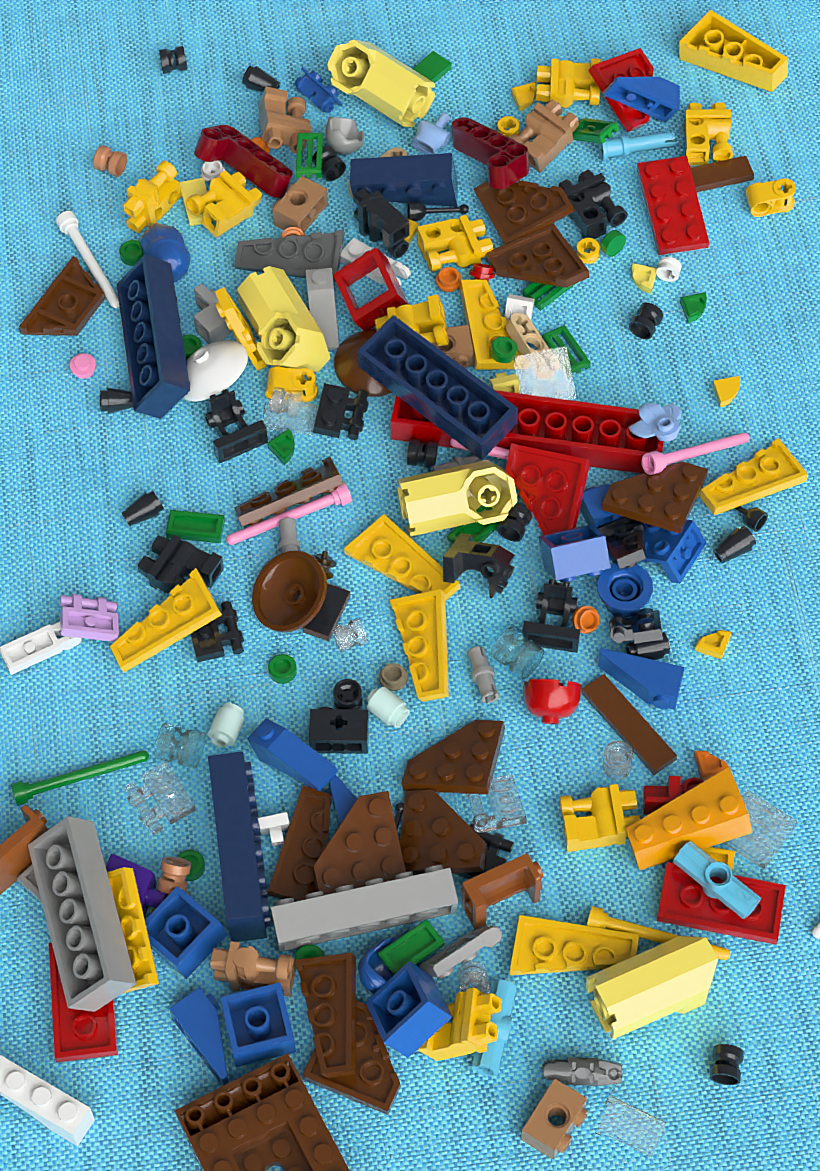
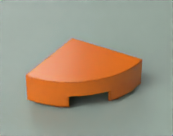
(708, 764)

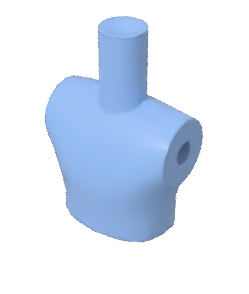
(432, 136)

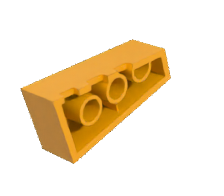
(702, 815)

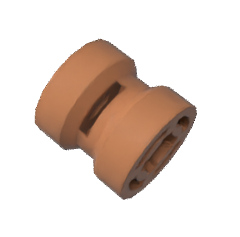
(109, 160)
(173, 874)

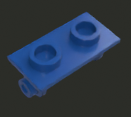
(311, 84)

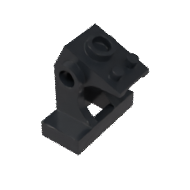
(226, 410)
(478, 556)
(555, 600)

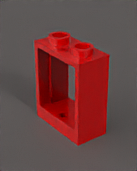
(352, 272)

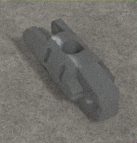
(583, 1071)

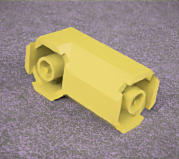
(381, 81)
(282, 321)
(453, 495)
(653, 984)

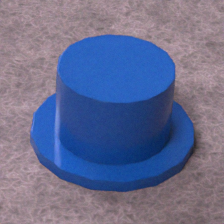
(624, 589)

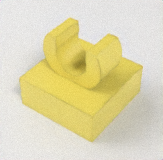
(505, 383)

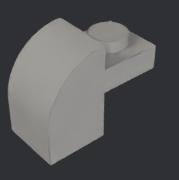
(208, 321)

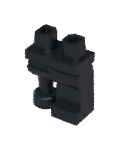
(587, 199)
(381, 221)
(178, 560)

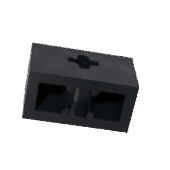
(349, 740)

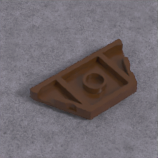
(65, 304)

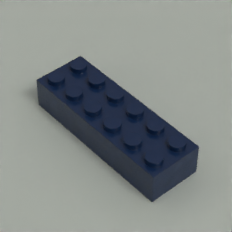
(153, 337)
(437, 387)
(239, 847)

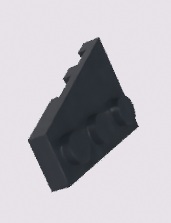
(624, 541)

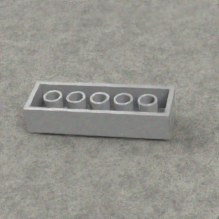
(364, 909)
(81, 914)

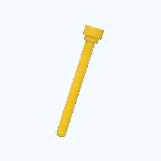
(600, 919)

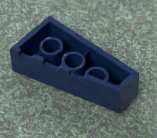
(408, 178)

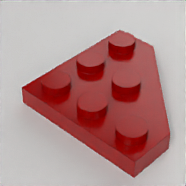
(625, 65)
(549, 485)

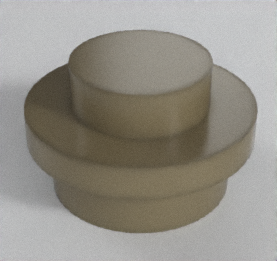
(393, 677)

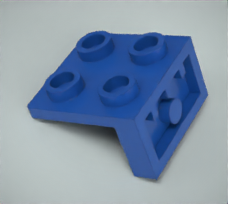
(673, 550)

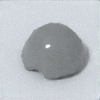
(343, 135)

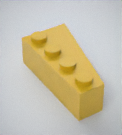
(733, 53)

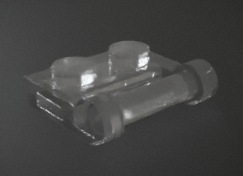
(505, 806)

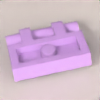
(88, 618)

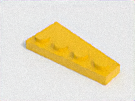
(484, 322)
(761, 476)
(398, 557)
(178, 616)
(424, 636)
(133, 927)
(567, 947)

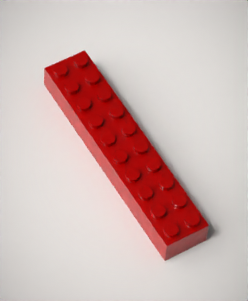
(551, 425)

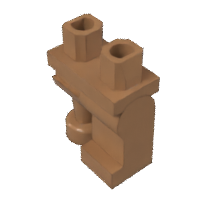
(278, 126)
(550, 132)
(248, 970)

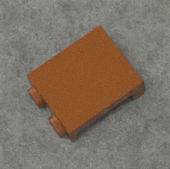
(15, 852)
(498, 885)

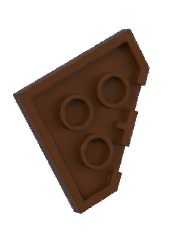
(523, 207)
(539, 258)
(658, 498)
(458, 762)
(438, 836)
(362, 847)
(375, 1078)

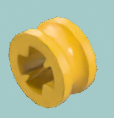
(506, 122)
(588, 243)

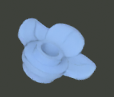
(657, 422)

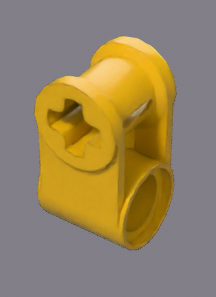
(769, 198)
(292, 380)

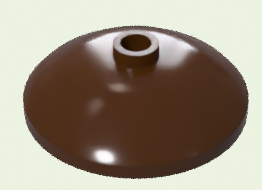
(348, 368)
(281, 584)

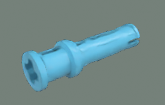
(624, 145)

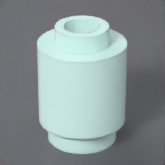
(387, 707)
(226, 725)

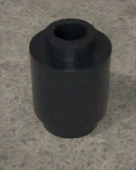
(650, 650)

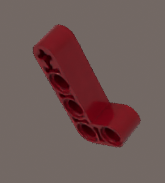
(244, 156)
(504, 157)

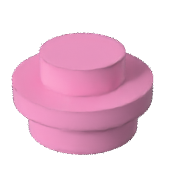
(83, 365)

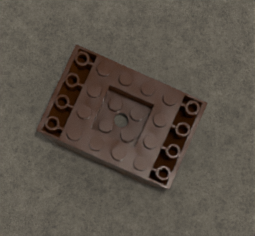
(260, 1124)

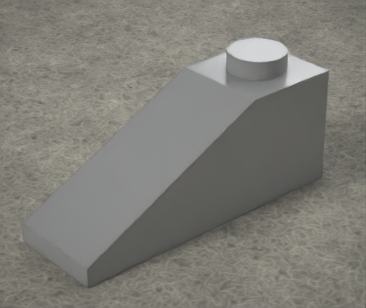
(322, 304)

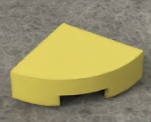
(643, 277)

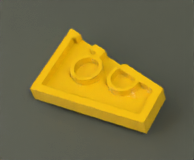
(239, 326)

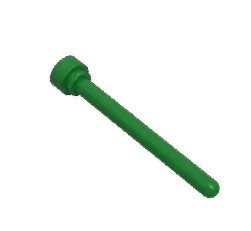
(25, 791)

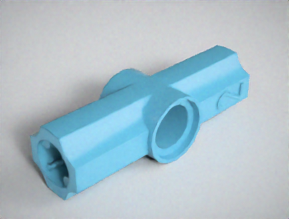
(730, 892)
(489, 1062)

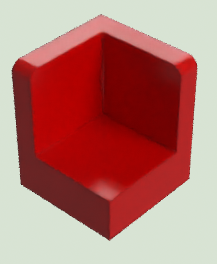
(658, 796)

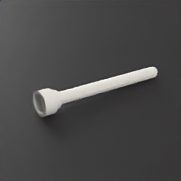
(68, 224)

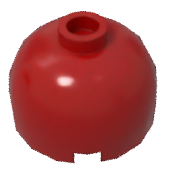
(551, 699)

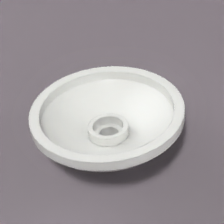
(215, 368)

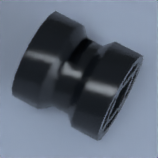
(167, 61)
(332, 166)
(647, 318)
(422, 453)
(514, 524)
(347, 691)
(726, 1064)

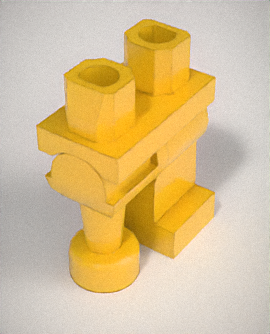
(567, 83)
(707, 125)
(152, 197)
(231, 201)
(454, 235)
(421, 318)
(606, 823)
(469, 1028)

